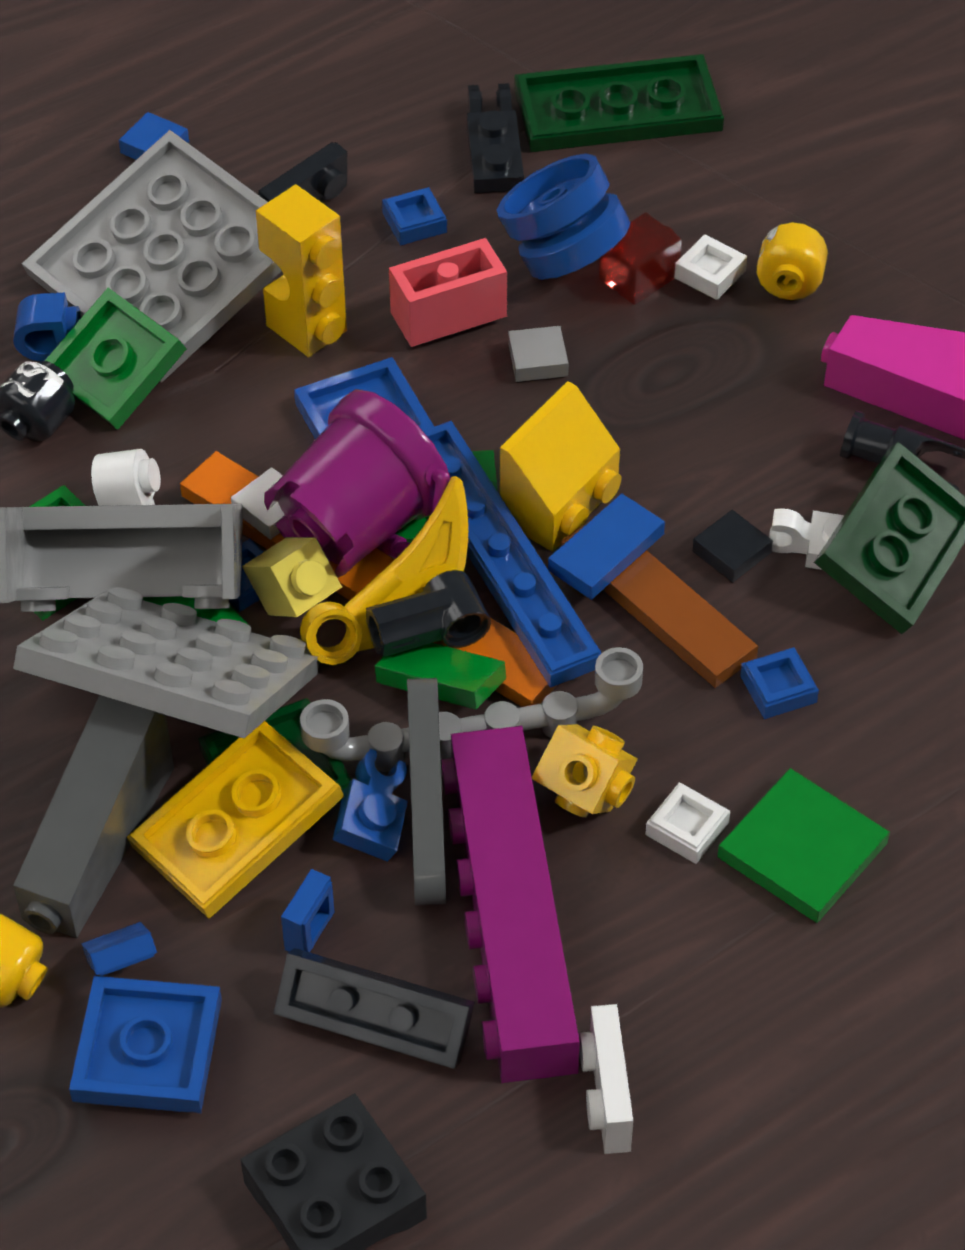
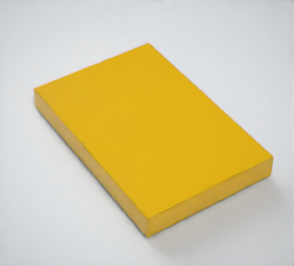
(235, 818)

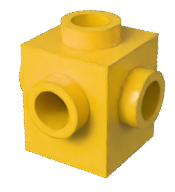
(586, 769)

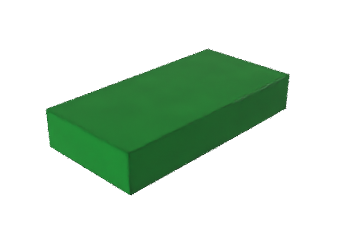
(460, 675)

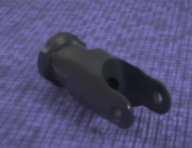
(873, 440)

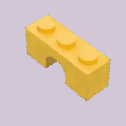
(306, 244)

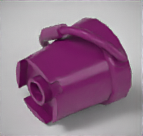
(360, 481)

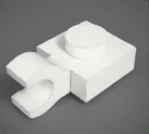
(796, 535)

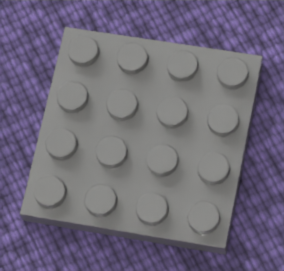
(168, 240)
(170, 661)

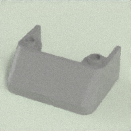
(137, 547)

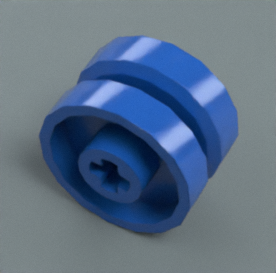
(563, 216)

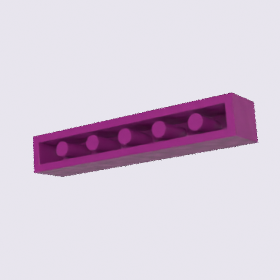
(513, 906)

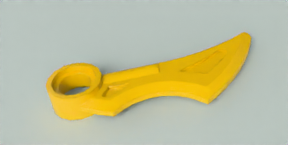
(434, 550)

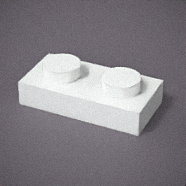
(610, 1102)

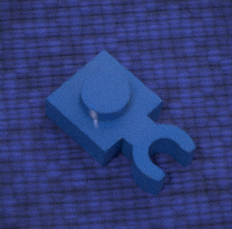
(369, 813)

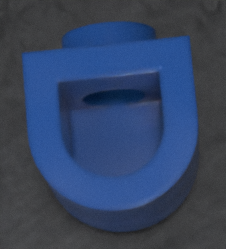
(43, 324)

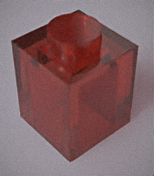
(641, 259)

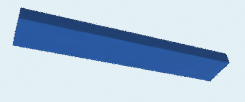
(515, 571)

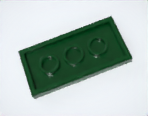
(618, 103)

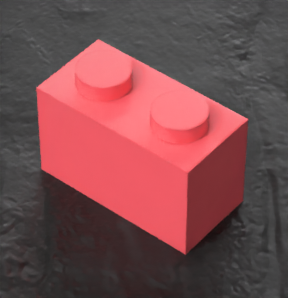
(448, 292)

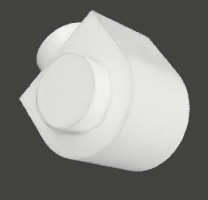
(125, 478)

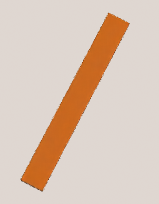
(222, 478)

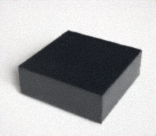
(732, 545)

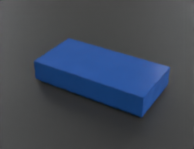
(606, 546)

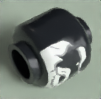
(35, 401)

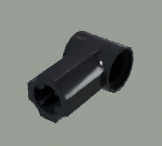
(443, 611)

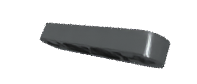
(426, 792)

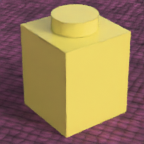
(292, 576)

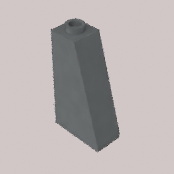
(98, 803)

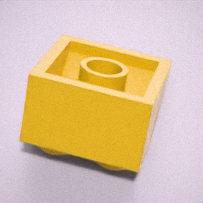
(558, 468)

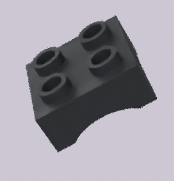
(334, 1182)

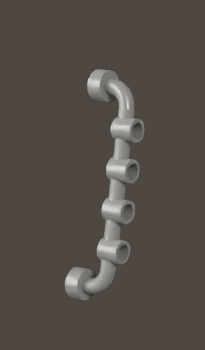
(327, 722)

